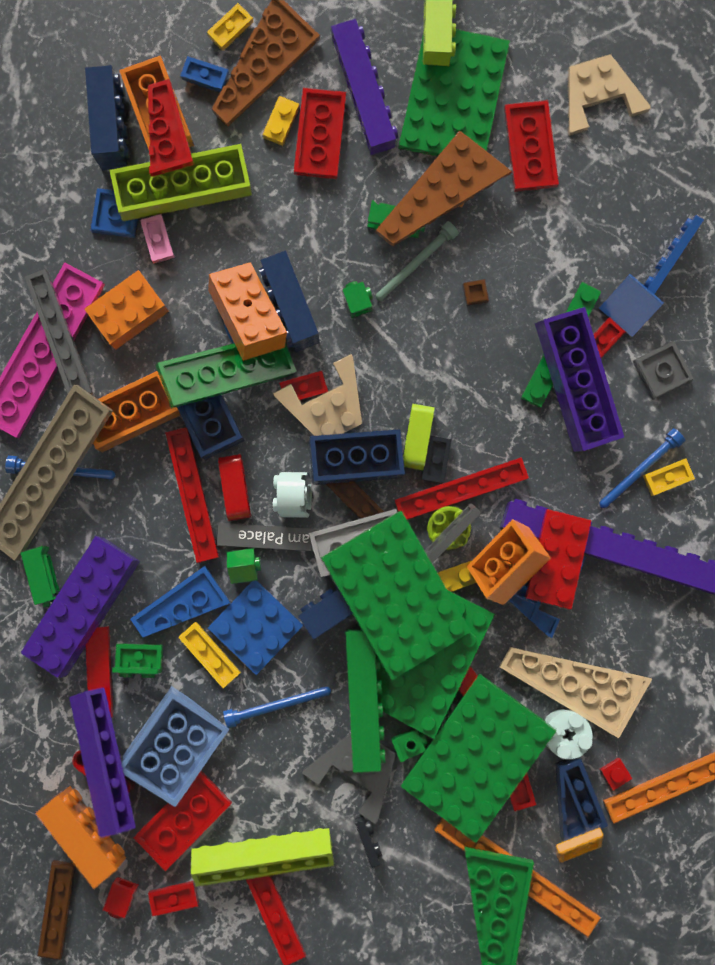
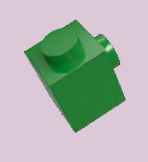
(357, 299)
(243, 566)

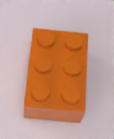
(126, 310)
(508, 562)

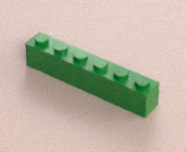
(364, 703)

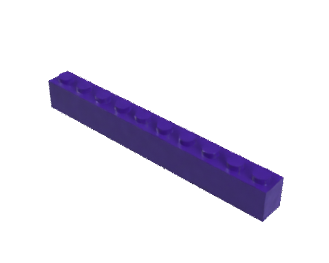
(627, 551)

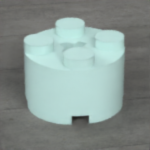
(293, 494)
(579, 737)

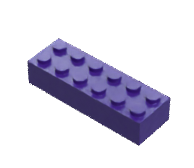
(579, 379)
(80, 607)

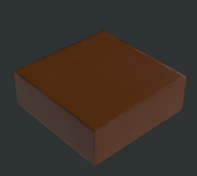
(475, 292)

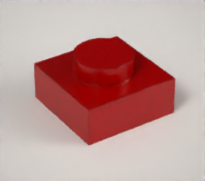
(615, 774)

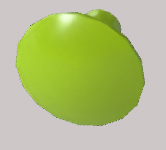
(441, 520)

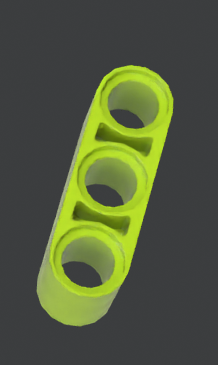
(418, 436)

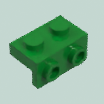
(138, 658)

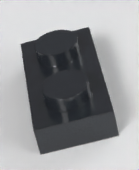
(436, 459)
(372, 850)

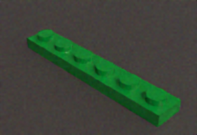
(541, 381)

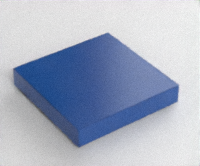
(106, 216)
(631, 305)

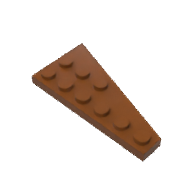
(270, 52)
(448, 182)

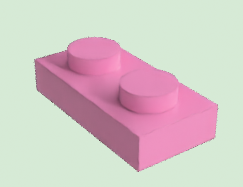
(157, 238)

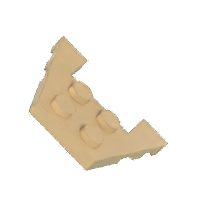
(597, 83)
(332, 411)

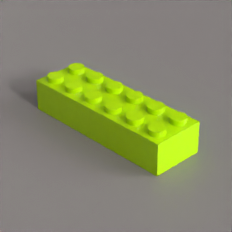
(213, 178)

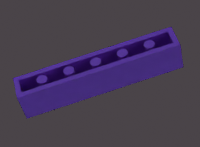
(363, 86)
(102, 762)

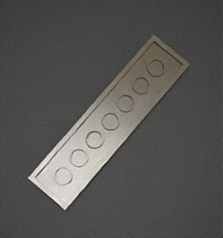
(49, 469)

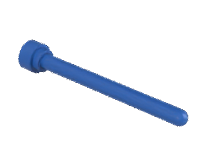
(672, 440)
(14, 465)
(234, 717)

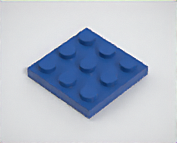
(255, 626)

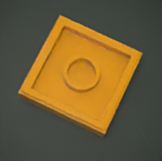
(579, 845)

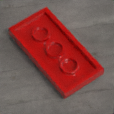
(320, 133)
(531, 146)
(565, 542)
(180, 826)

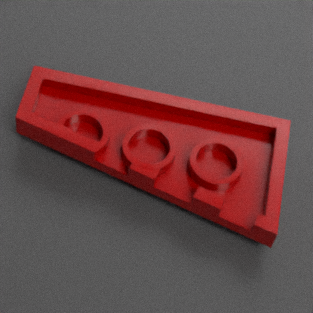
(168, 139)

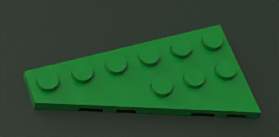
(499, 902)

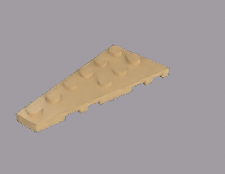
(591, 691)

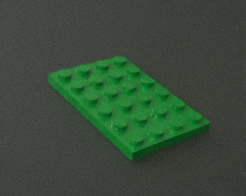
(455, 95)
(395, 595)
(428, 690)
(478, 758)

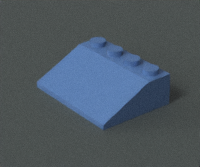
(172, 746)

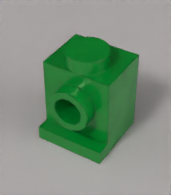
(400, 743)

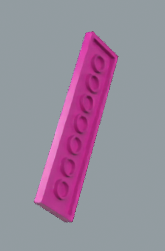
(33, 362)

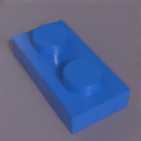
(204, 74)

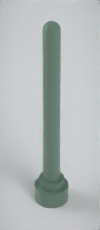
(447, 233)

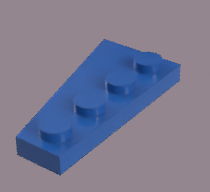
(676, 248)
(185, 601)

